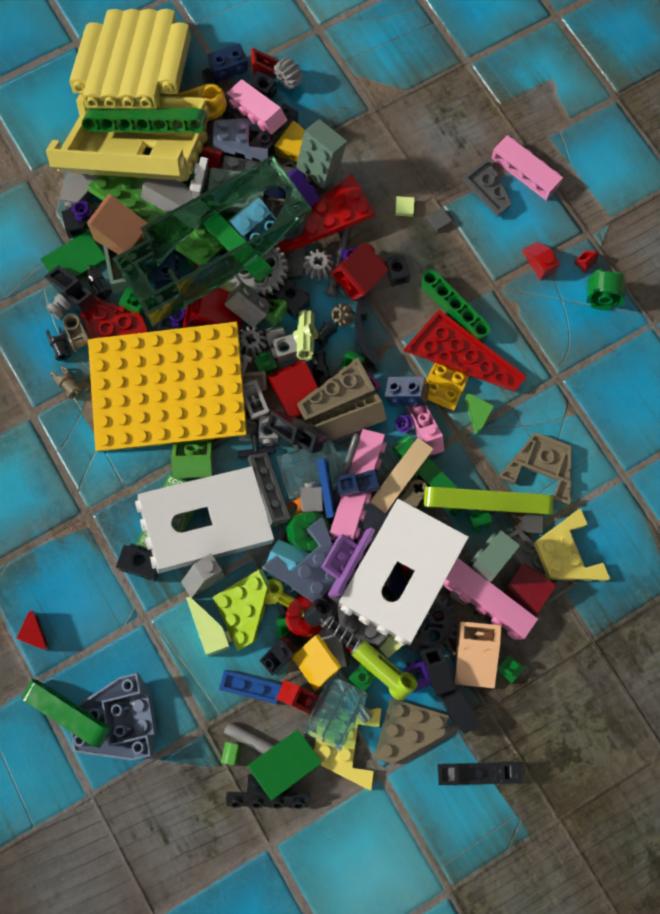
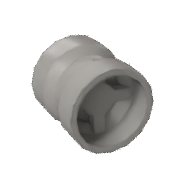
(58, 306)

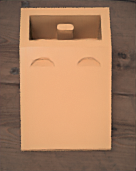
(477, 654)

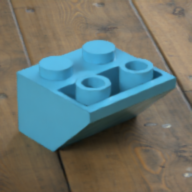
(252, 219)
(290, 557)

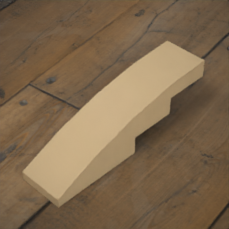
(401, 475)

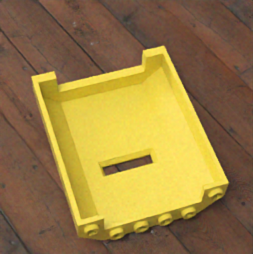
(121, 152)

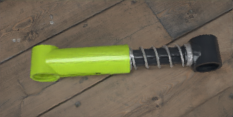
(399, 682)

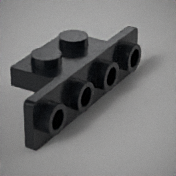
(257, 798)

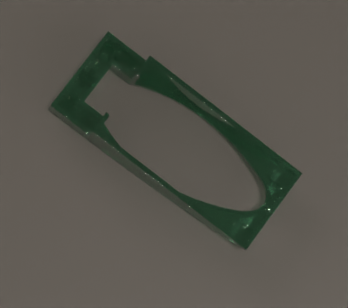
(172, 228)

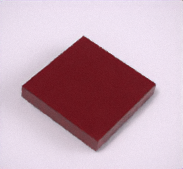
(530, 589)

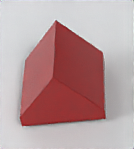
(586, 260)

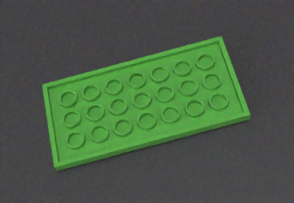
(198, 246)

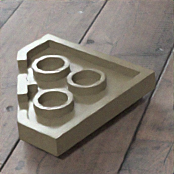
(407, 730)

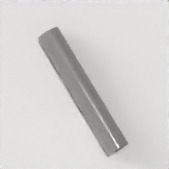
(247, 738)

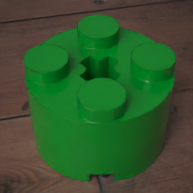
(605, 289)
(297, 530)

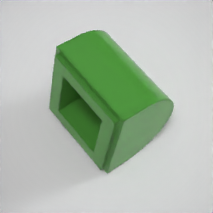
(231, 754)

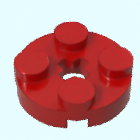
(294, 620)

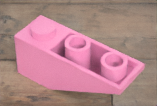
(426, 428)

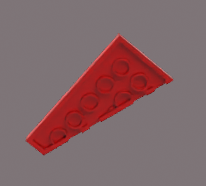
(332, 213)

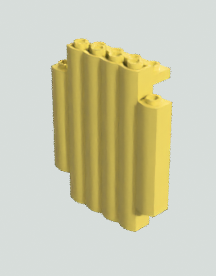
(131, 59)

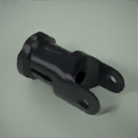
(97, 281)
(325, 333)
(59, 345)
(320, 367)

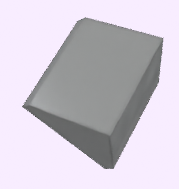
(274, 333)
(251, 428)

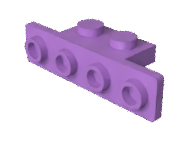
(344, 558)

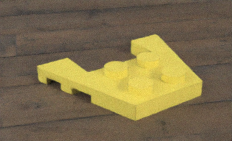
(561, 556)
(342, 761)

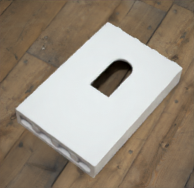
(235, 514)
(417, 543)

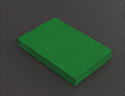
(75, 256)
(284, 764)

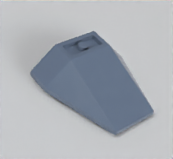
(129, 712)

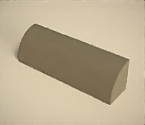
(351, 417)

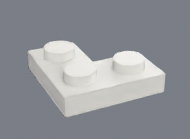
(201, 174)

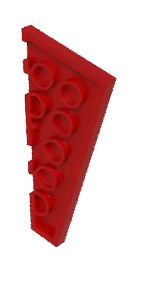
(455, 348)

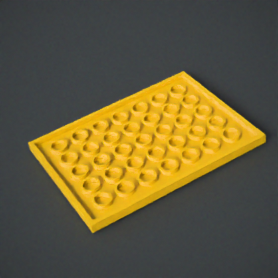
(167, 387)

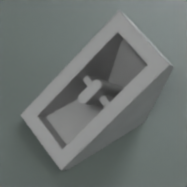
(254, 400)

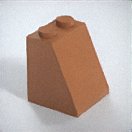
(116, 225)

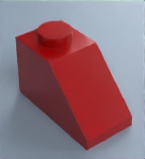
(541, 259)
(297, 697)

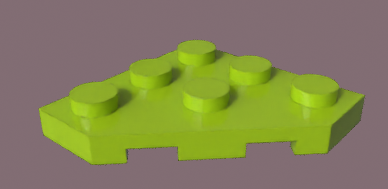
(244, 608)

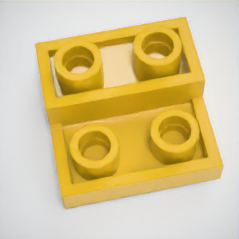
(445, 386)
(316, 662)

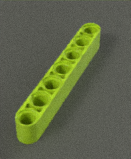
(488, 500)

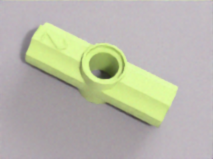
(305, 335)

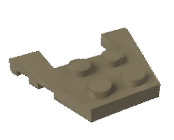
(546, 458)

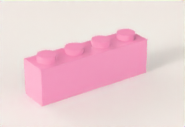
(256, 107)
(526, 167)

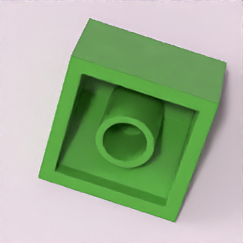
(192, 459)

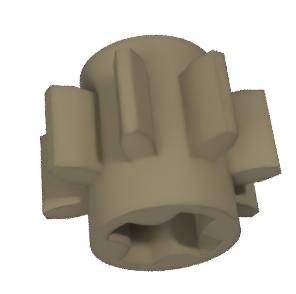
(343, 315)

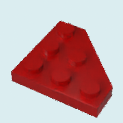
(112, 320)

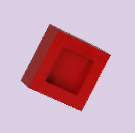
(214, 157)

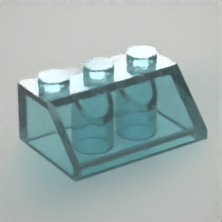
(302, 467)
(335, 712)

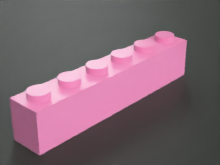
(351, 508)
(489, 600)

